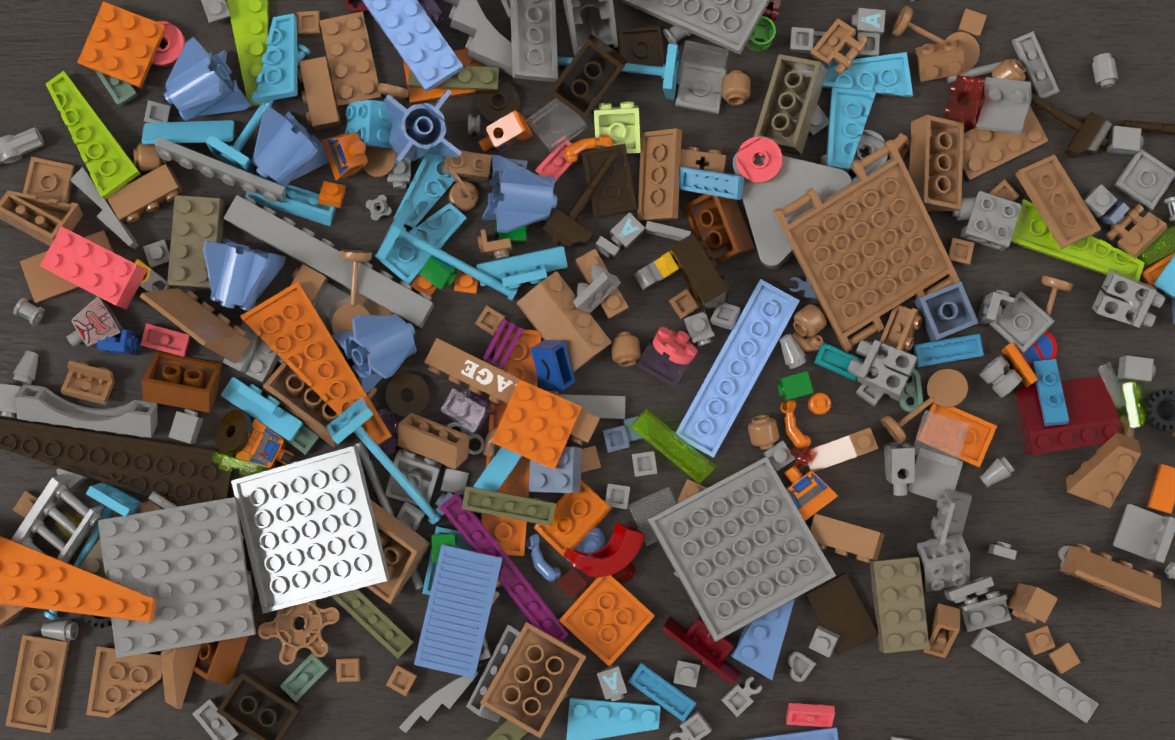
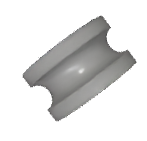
(474, 124)

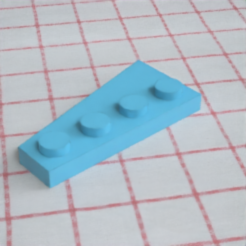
(279, 67)
(876, 74)
(846, 123)
(426, 188)
(407, 259)
(603, 718)

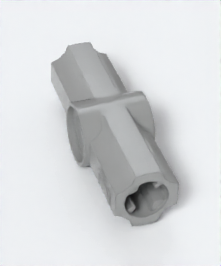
(15, 146)

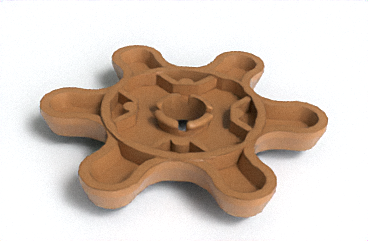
(292, 639)

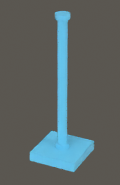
(668, 71)
(231, 154)
(398, 232)
(350, 422)
(114, 500)

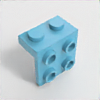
(370, 121)

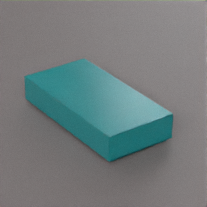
(835, 360)

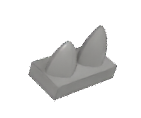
(592, 295)

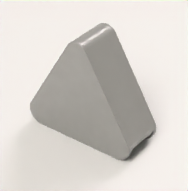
(590, 17)
(789, 184)

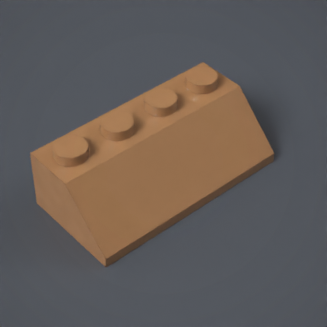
(937, 162)
(555, 317)
(1112, 576)

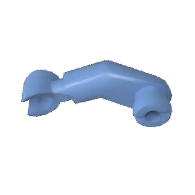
(539, 563)

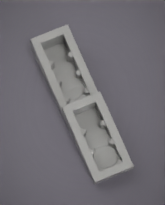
(84, 182)

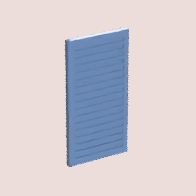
(458, 611)

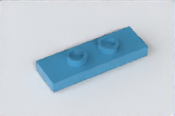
(711, 182)
(948, 350)
(1050, 392)
(662, 692)

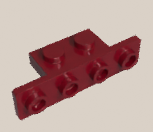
(700, 643)

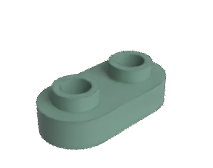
(912, 390)

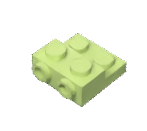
(620, 124)

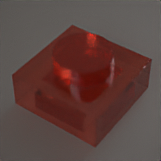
(571, 583)

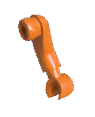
(588, 143)
(800, 441)

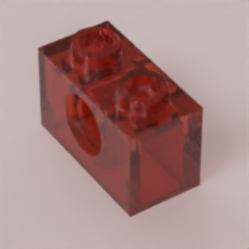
(966, 87)

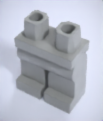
(1135, 302)
(883, 368)

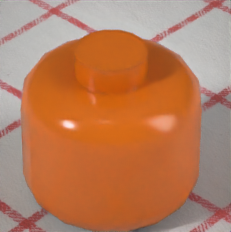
(819, 403)

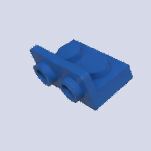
(126, 345)

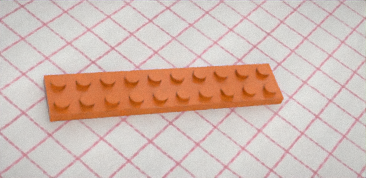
(507, 531)

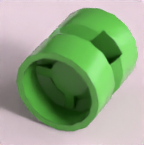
(762, 35)

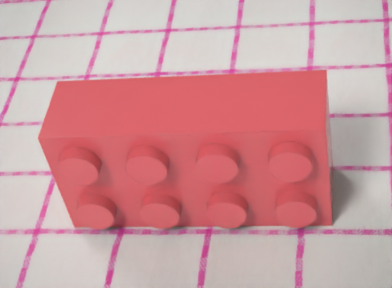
(93, 268)

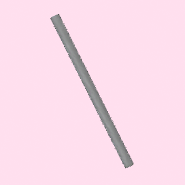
(379, 491)

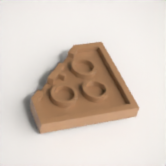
(120, 680)

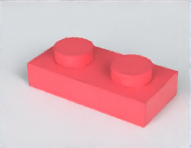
(555, 163)
(165, 340)
(810, 715)

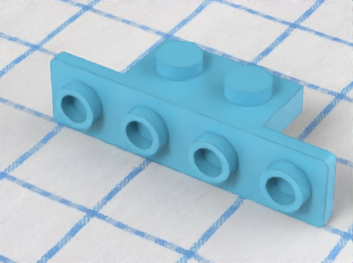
(525, 267)
(262, 409)

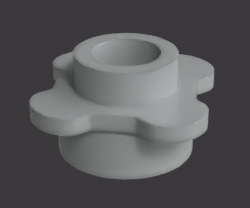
(372, 206)

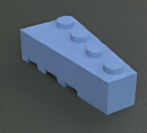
(762, 641)

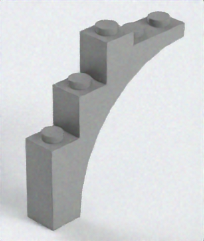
(484, 42)

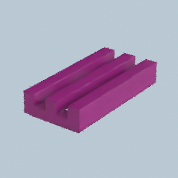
(511, 327)

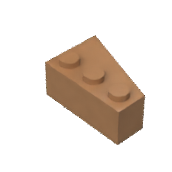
(38, 216)
(1106, 471)

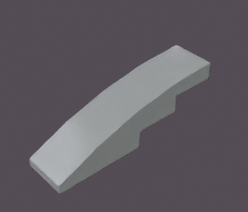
(445, 695)

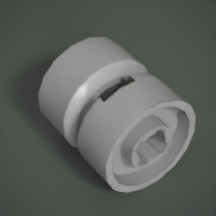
(1000, 376)

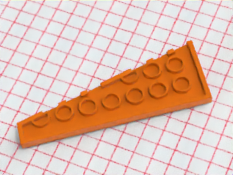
(303, 341)
(51, 584)

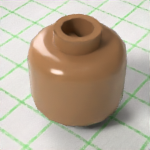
(1009, 70)
(736, 87)
(147, 158)
(810, 320)
(625, 349)
(763, 431)

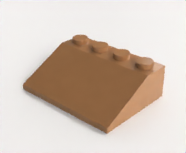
(199, 321)
(302, 401)
(402, 552)
(533, 679)

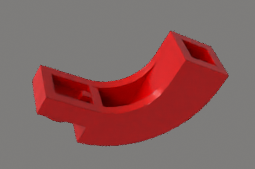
(613, 556)

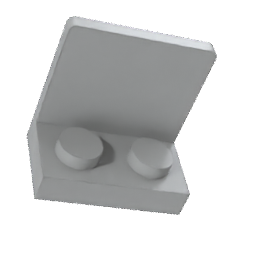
(1005, 105)
(991, 221)
(951, 515)
(1145, 533)
(945, 564)

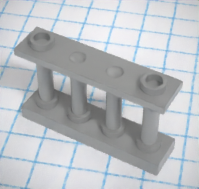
(46, 506)

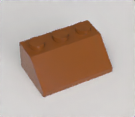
(719, 226)
(181, 382)
(219, 659)

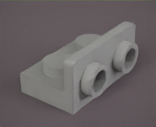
(992, 306)
(985, 611)

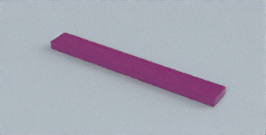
(509, 575)

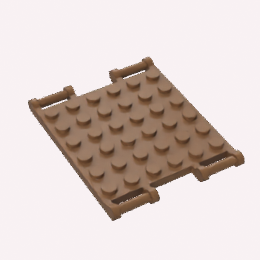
(867, 246)

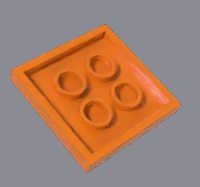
(122, 44)
(536, 424)
(606, 618)

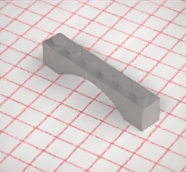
(42, 405)

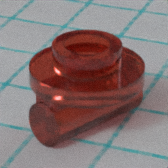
(803, 457)
(625, 574)

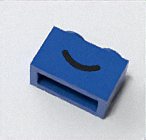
(553, 365)

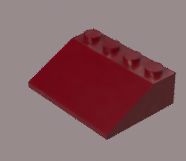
(1089, 411)

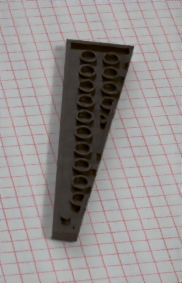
(142, 466)

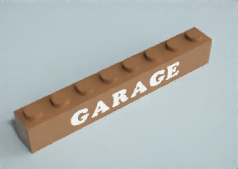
(492, 381)

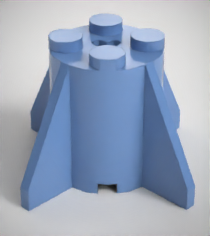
(203, 84)
(418, 130)
(285, 148)
(518, 195)
(239, 273)
(377, 346)

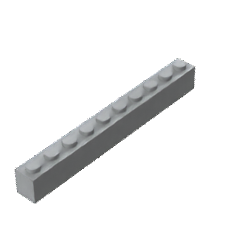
(327, 260)

